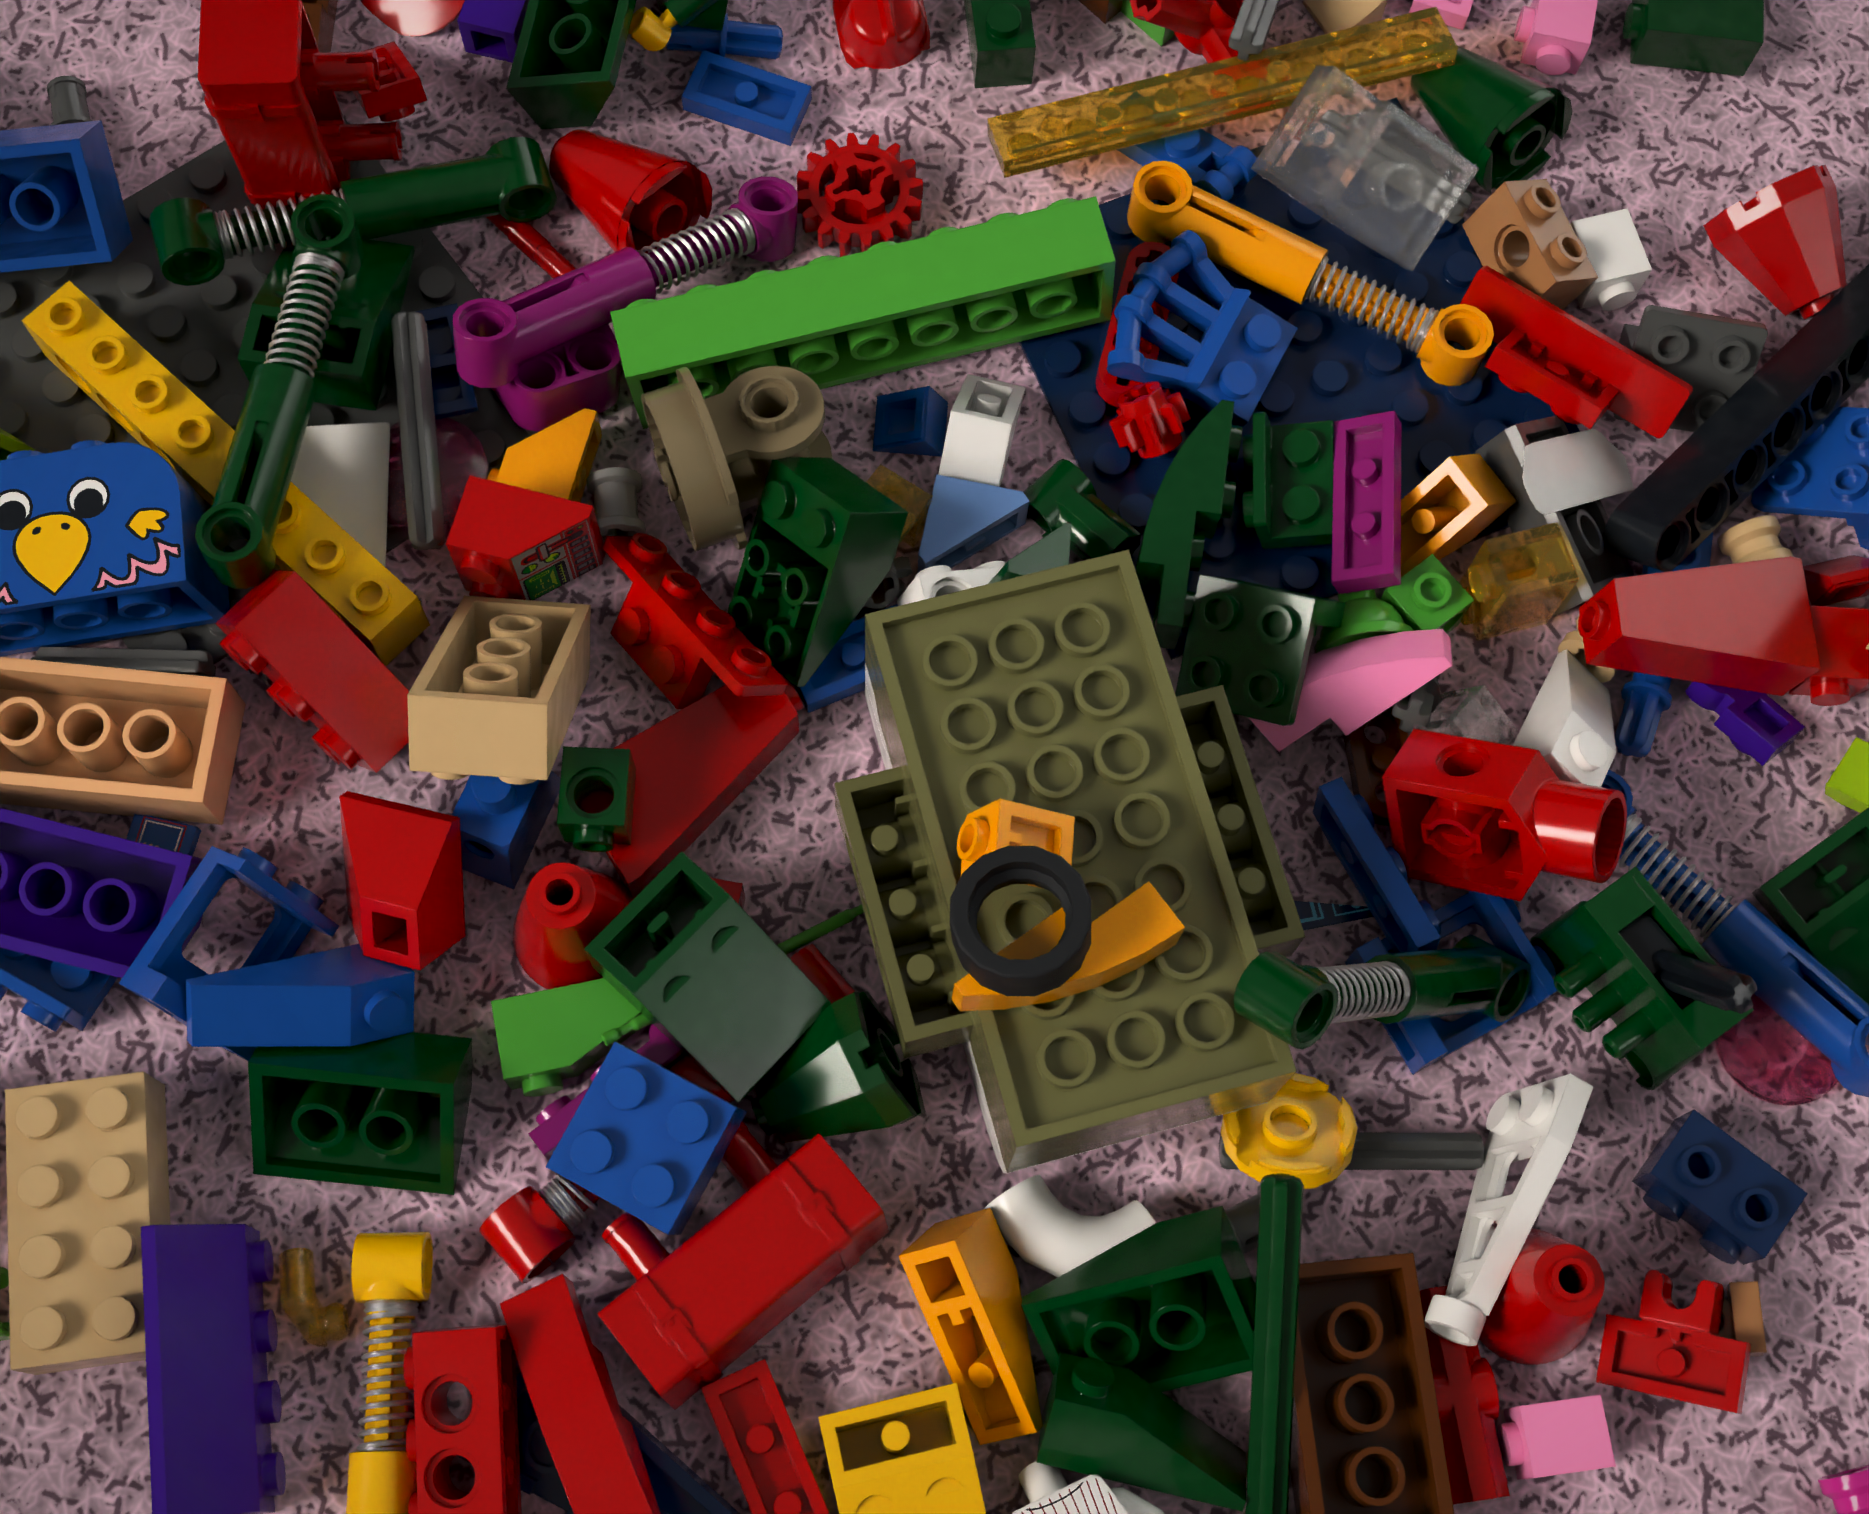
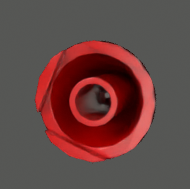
(629, 190)
(560, 917)
(1544, 1301)

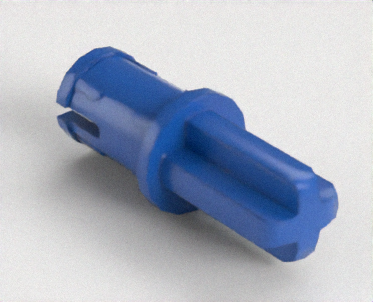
(734, 39)
(1645, 701)

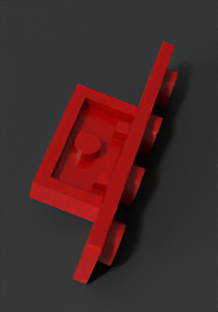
(1570, 362)
(680, 631)

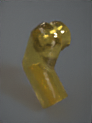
(301, 1303)

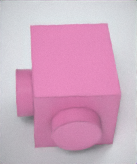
(1556, 34)

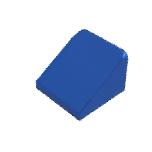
(911, 422)

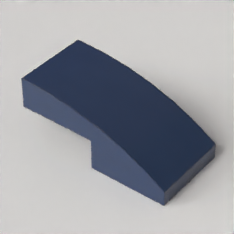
(450, 393)

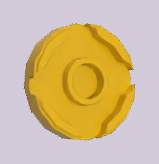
(1295, 1133)

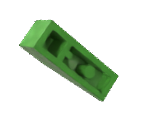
(557, 1033)

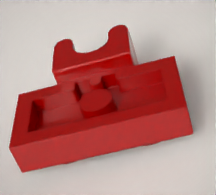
(1676, 1349)

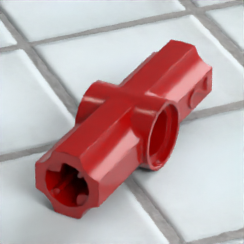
(1467, 1414)

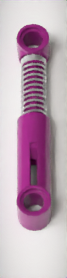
(500, 335)

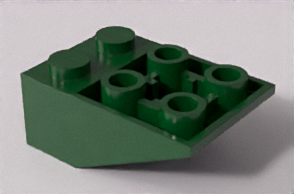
(358, 334)
(812, 561)
(1826, 902)
(707, 977)

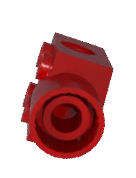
(1496, 816)

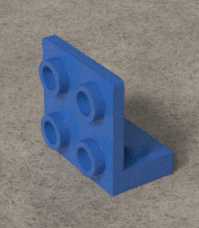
(1825, 474)

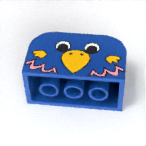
(99, 548)

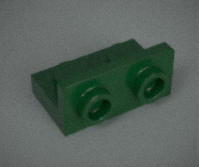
(1290, 482)

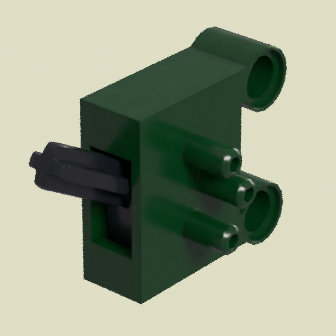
(1644, 977)

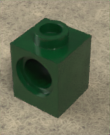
(593, 770)

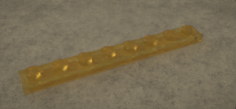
(1215, 92)

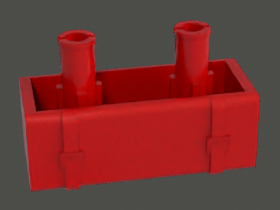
(280, 102)
(743, 1268)

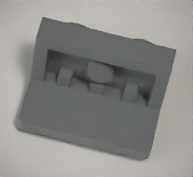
(1701, 349)

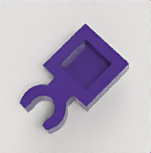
(1749, 719)

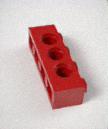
(488, 1438)

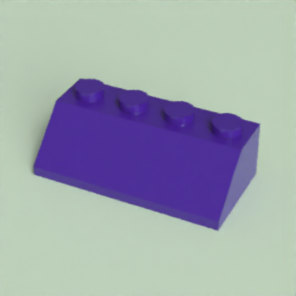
(83, 892)
(210, 1370)

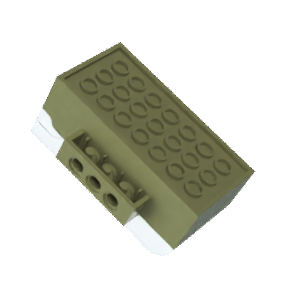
(1066, 705)

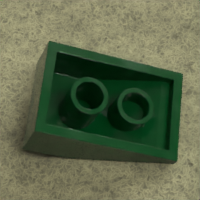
(1160, 1303)

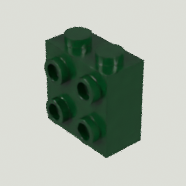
(1695, 34)

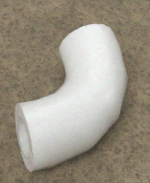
(1055, 1236)

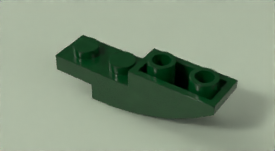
(1184, 515)

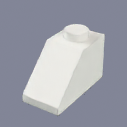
(981, 430)

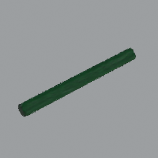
(1274, 1344)

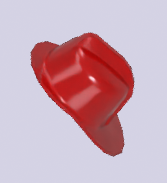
(881, 31)

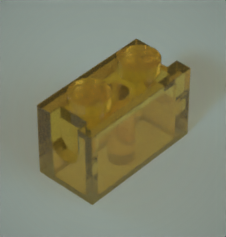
(1518, 581)

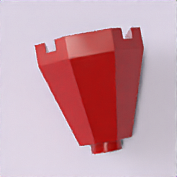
(1787, 241)

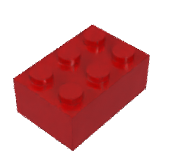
(319, 670)

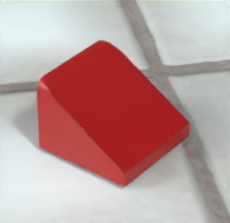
(1837, 580)

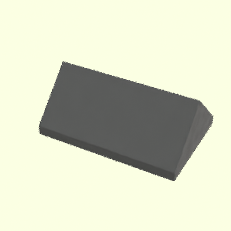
(1580, 525)

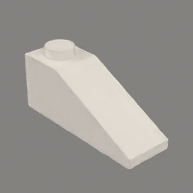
(1571, 723)

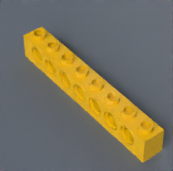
(196, 444)

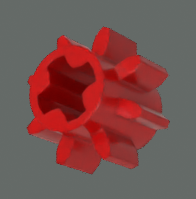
(1149, 420)

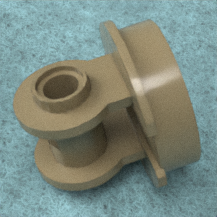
(722, 446)

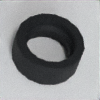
(1020, 866)

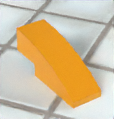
(1120, 943)

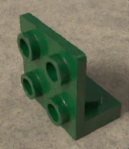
(1253, 645)

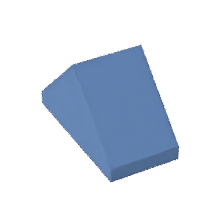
(967, 519)

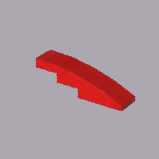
(577, 1403)

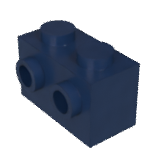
(1718, 1190)

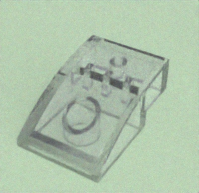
(1365, 166)

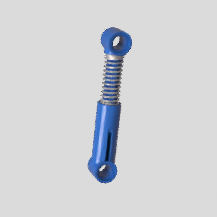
(1751, 944)

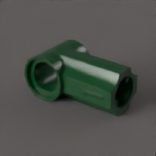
(1068, 496)

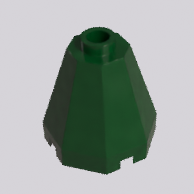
(840, 1077)

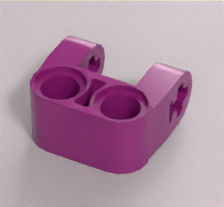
(565, 381)

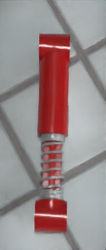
(538, 1225)

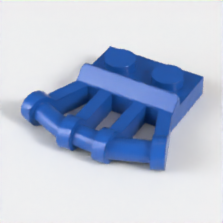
(1238, 343)

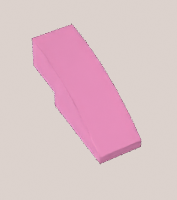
(1362, 681)

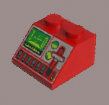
(521, 540)

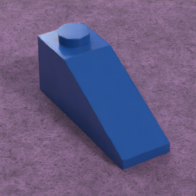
(302, 1001)

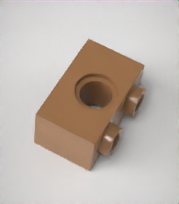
(1531, 241)

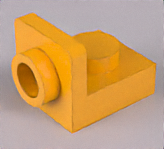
(1014, 824)

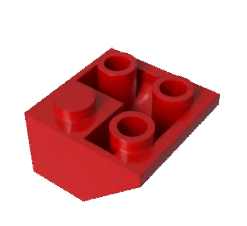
(402, 879)

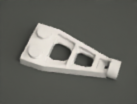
(1523, 1125)

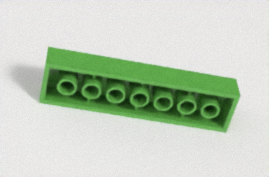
(880, 305)

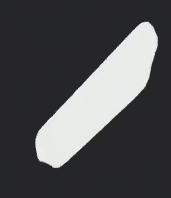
(1573, 471)

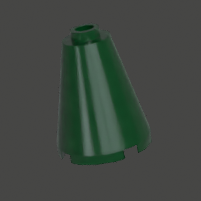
(1494, 116)

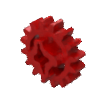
(856, 200)

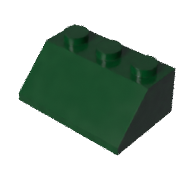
(569, 59)
(363, 1111)

